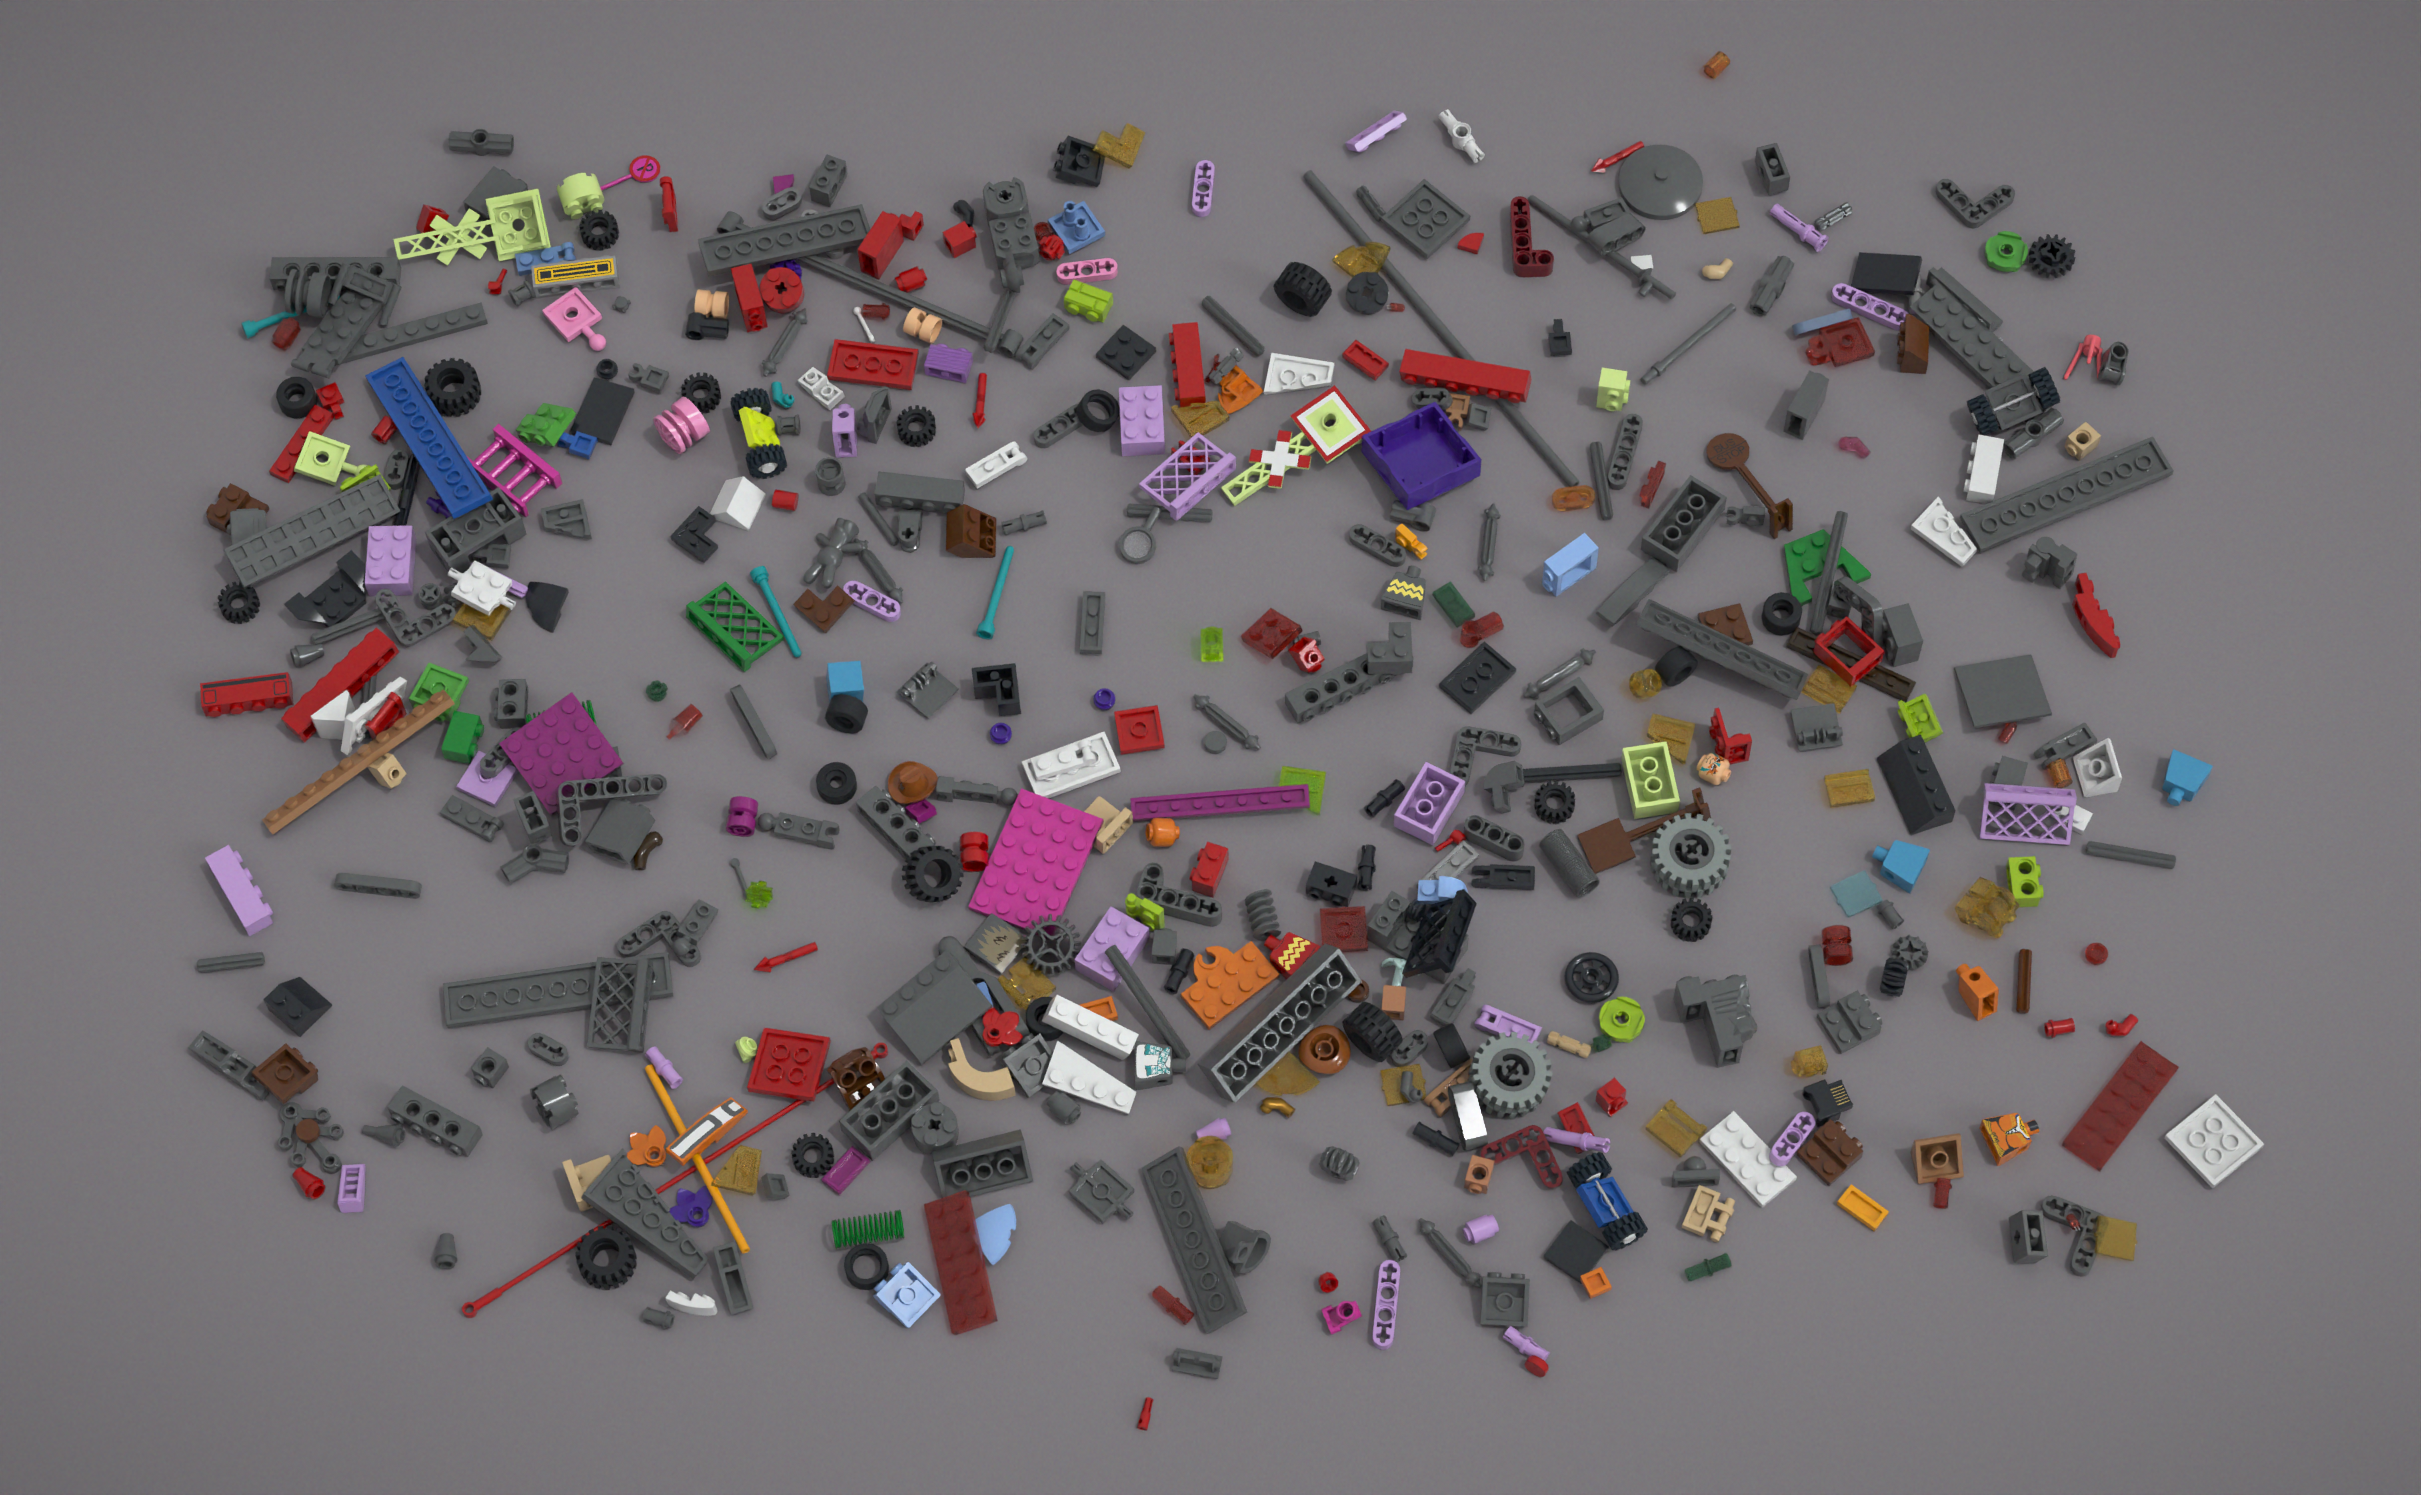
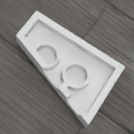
(1943, 533)

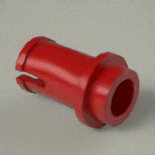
(2054, 1028)

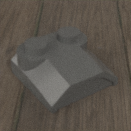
(875, 415)

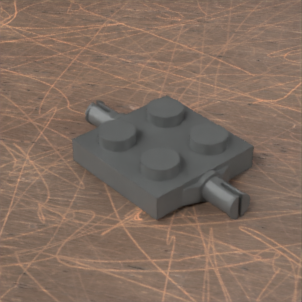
(1101, 1191)

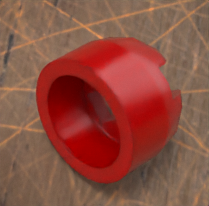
(1330, 1286)

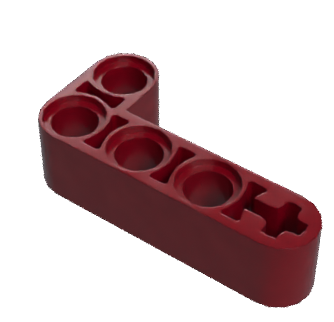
(1532, 258)

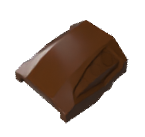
(856, 1075)

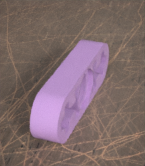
(1198, 181)
(877, 609)
(1792, 1148)

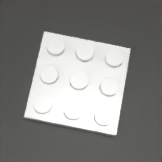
(2214, 1141)

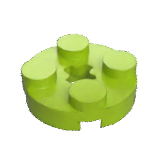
(1621, 1032)

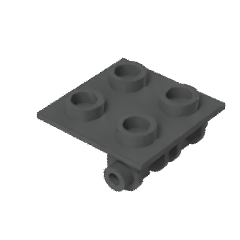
(927, 690)
(1816, 727)

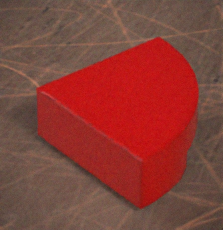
(1471, 242)

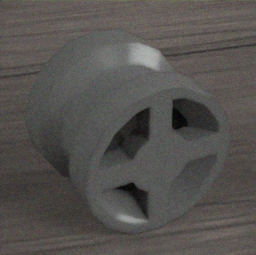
(430, 591)

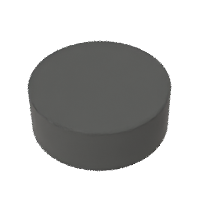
(1215, 742)

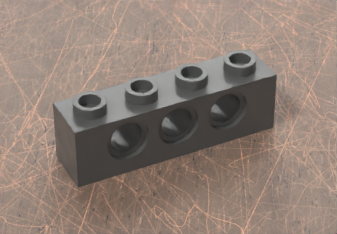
(876, 800)
(408, 1100)

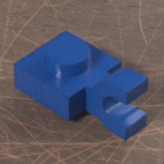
(580, 444)

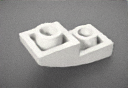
(820, 388)
(698, 1305)

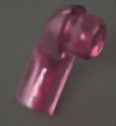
(1854, 444)

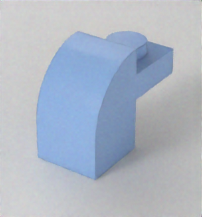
(1439, 890)

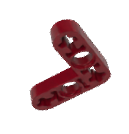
(1533, 1147)

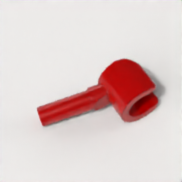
(496, 286)
(1456, 836)

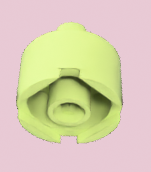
(580, 195)

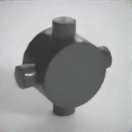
(621, 304)

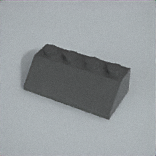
(983, 1165)

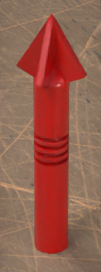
(1601, 165)
(980, 401)
(766, 964)

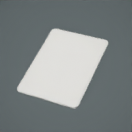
(1642, 262)

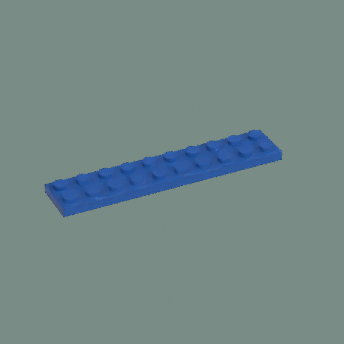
(428, 437)

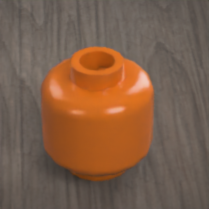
(1162, 832)

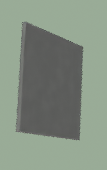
(2003, 691)

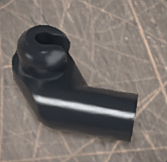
(964, 208)

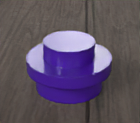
(1104, 699)
(1000, 733)

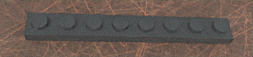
(417, 331)

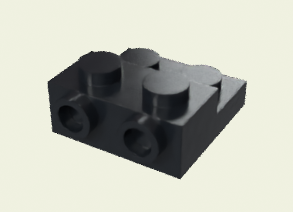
(1078, 162)

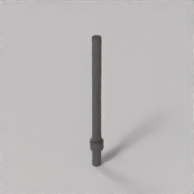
(1660, 367)

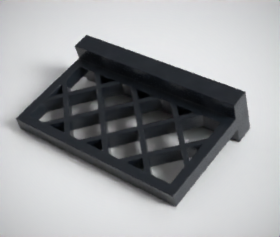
(1448, 940)

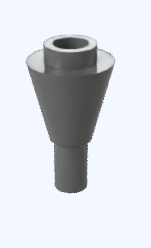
(389, 1133)

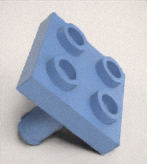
(1076, 226)

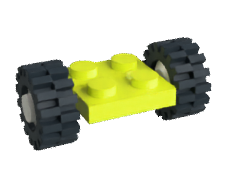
(753, 410)

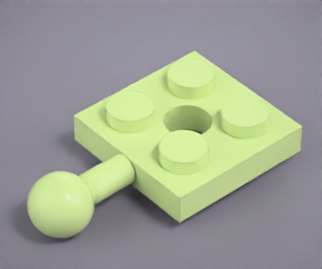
(330, 470)

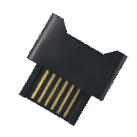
(1827, 1100)

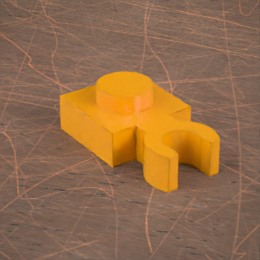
(1408, 540)

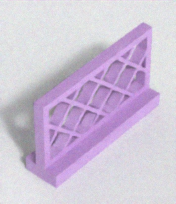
(1203, 483)
(2028, 795)

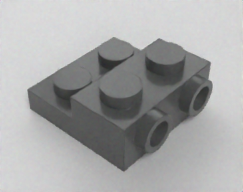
(1850, 1021)
(1028, 1063)
(1505, 1300)

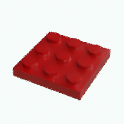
(789, 1064)

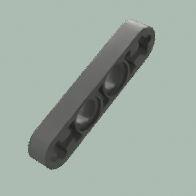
(1623, 451)
(753, 721)
(377, 885)

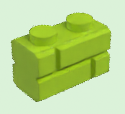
(1088, 301)

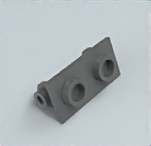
(1197, 1363)

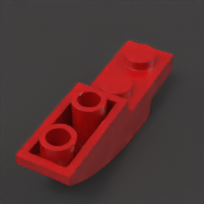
(2092, 619)

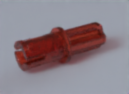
(1172, 1305)

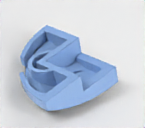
(995, 1231)

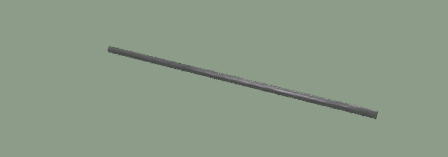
(1440, 328)

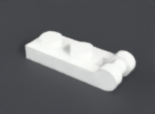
(995, 464)
(1063, 760)

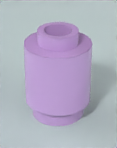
(1480, 1228)

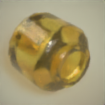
(1645, 683)

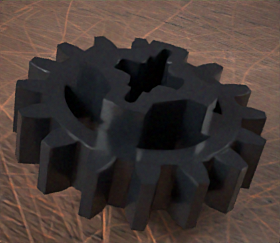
(2054, 254)

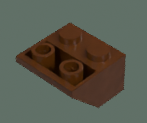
(1913, 346)
(970, 533)

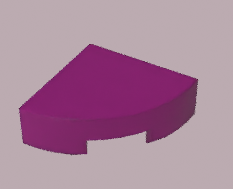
(783, 182)

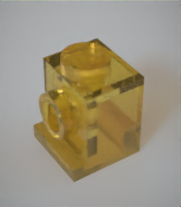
(1809, 1062)

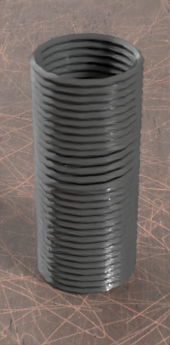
(1568, 860)

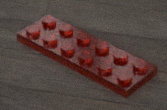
(2120, 1106)
(960, 1262)

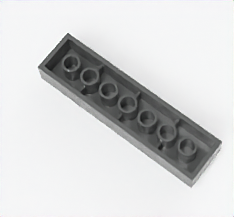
(1279, 1023)

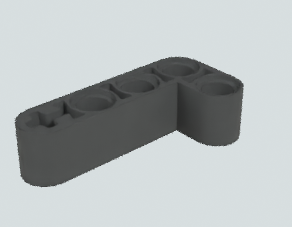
(1181, 899)

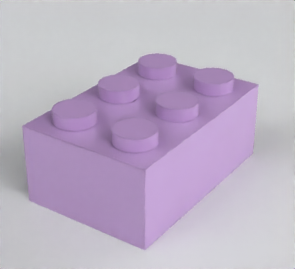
(1141, 420)
(390, 559)
(1429, 803)
(1116, 930)

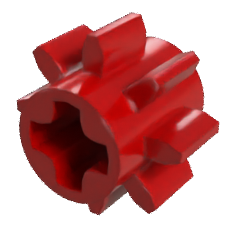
(1051, 247)

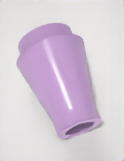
(1218, 1128)

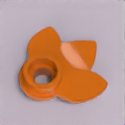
(646, 1145)

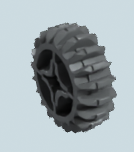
(1062, 959)

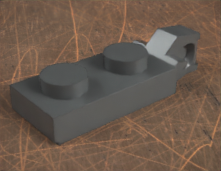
(1454, 998)

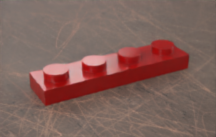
(315, 422)

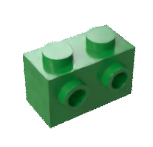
(462, 737)

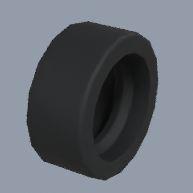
(1104, 399)
(866, 1249)

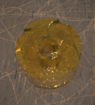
(1215, 1150)

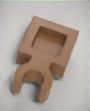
(1458, 409)

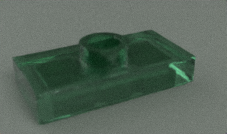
(1453, 604)

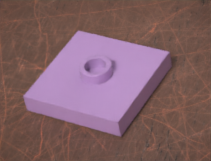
(483, 788)

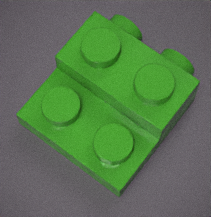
(545, 425)
(435, 680)

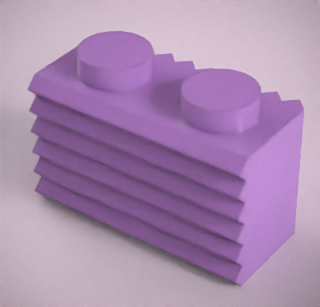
(948, 363)

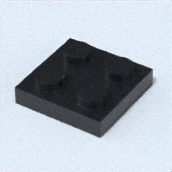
(1126, 352)

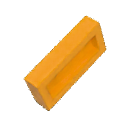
(1862, 1207)

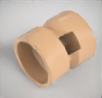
(712, 304)
(920, 324)

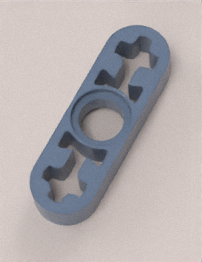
(1823, 321)

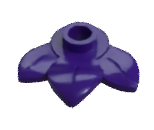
(691, 1204)

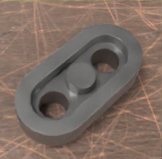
(781, 203)

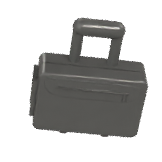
(246, 523)

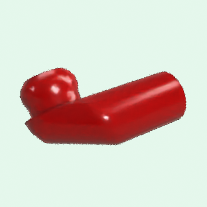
(2121, 1029)

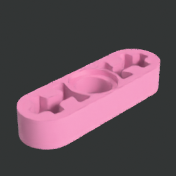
(1094, 276)

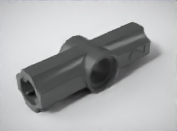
(490, 142)
(1771, 285)
(2041, 426)

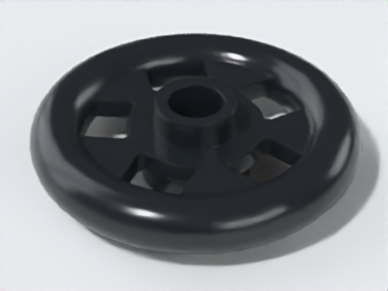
(1598, 960)

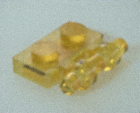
(1034, 983)

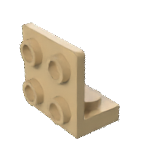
(1114, 823)
(583, 1176)

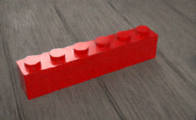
(1465, 376)
(349, 674)

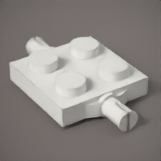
(481, 588)

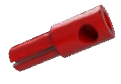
(1145, 1414)

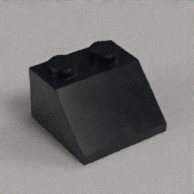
(297, 1004)

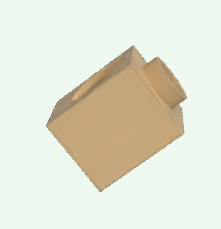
(2085, 434)

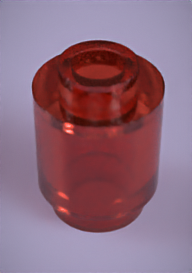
(286, 333)

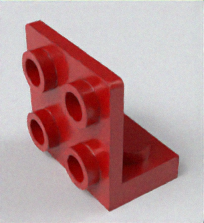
(1734, 749)

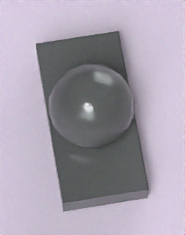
(1695, 1174)

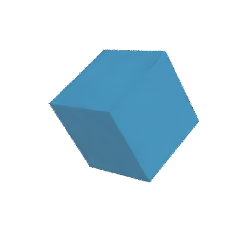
(845, 679)

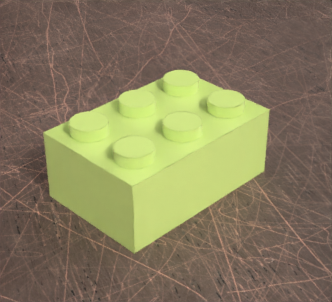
(1650, 780)

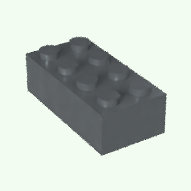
(1683, 523)
(888, 1110)

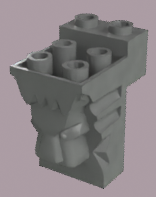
(1723, 1010)

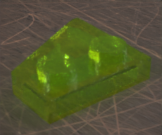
(1314, 779)

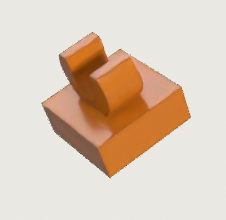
(1595, 1282)

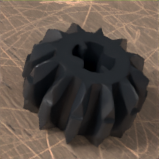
(1894, 977)

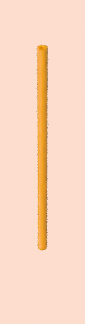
(698, 1161)

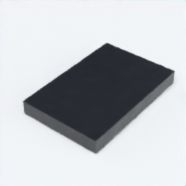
(1886, 273)
(603, 410)
(1477, 677)

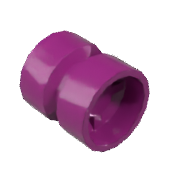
(742, 815)

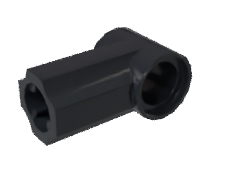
(700, 326)

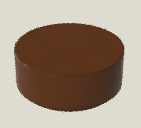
(1360, 993)
(308, 1130)

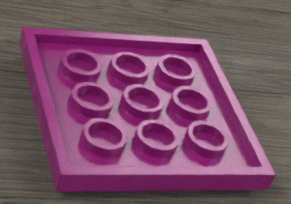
(560, 748)

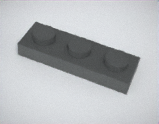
(1092, 622)

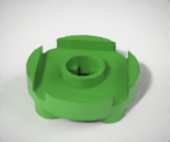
(2003, 262)

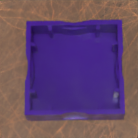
(1421, 456)

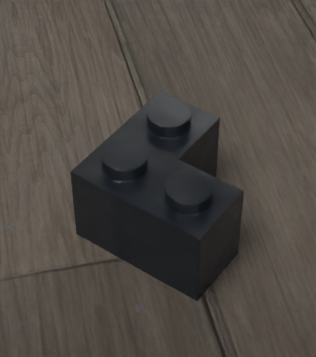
(998, 682)

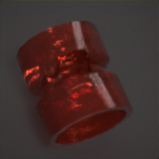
(1837, 948)

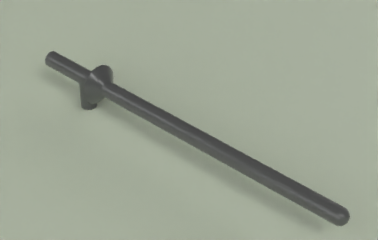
(1643, 275)

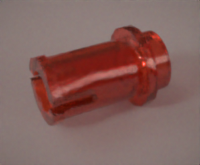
(879, 311)
(1942, 1193)

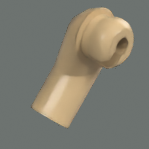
(1717, 271)

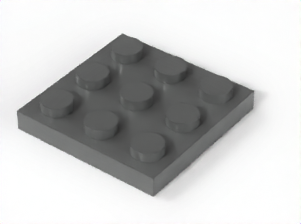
(1425, 219)

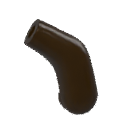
(649, 843)

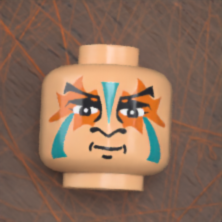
(1714, 768)

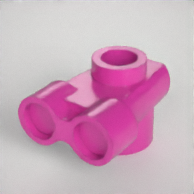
(1336, 1317)

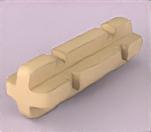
(1569, 1044)

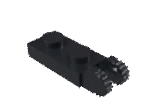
(1505, 877)

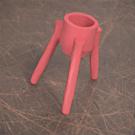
(2090, 348)

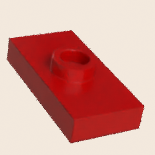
(1365, 360)
(1575, 1121)

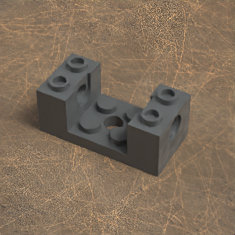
(454, 541)
(1394, 932)

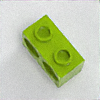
(2018, 881)

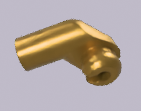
(1277, 1103)

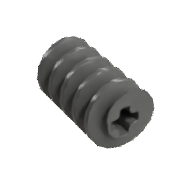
(1261, 914)

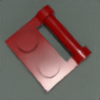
(669, 209)
(387, 715)

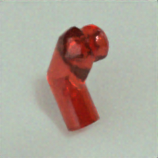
(2008, 732)

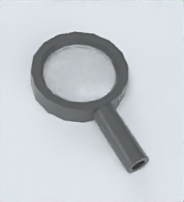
(1138, 543)

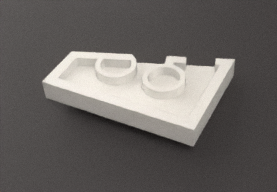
(1296, 373)

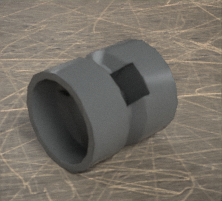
(830, 476)

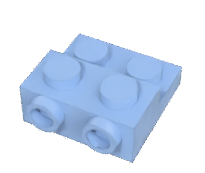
(906, 1294)

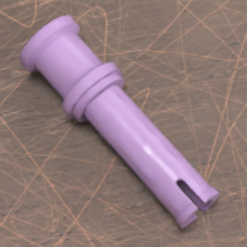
(1806, 232)

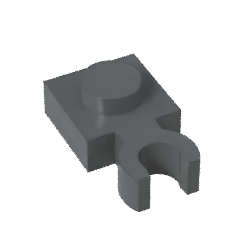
(652, 378)

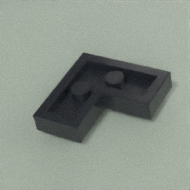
(691, 534)

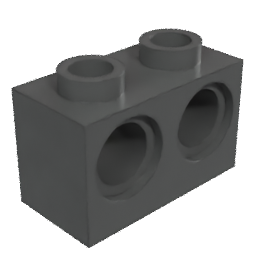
(828, 180)
(516, 703)

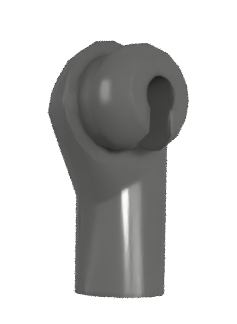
(1408, 1090)

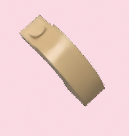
(978, 1084)

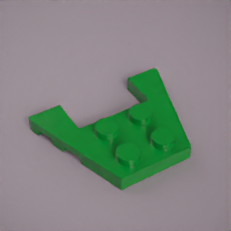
(1806, 561)

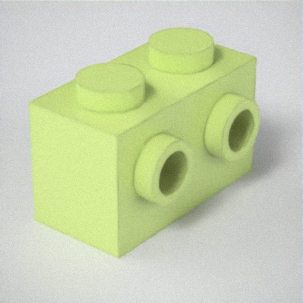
(1613, 389)

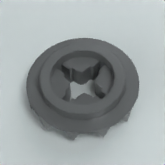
(1918, 958)

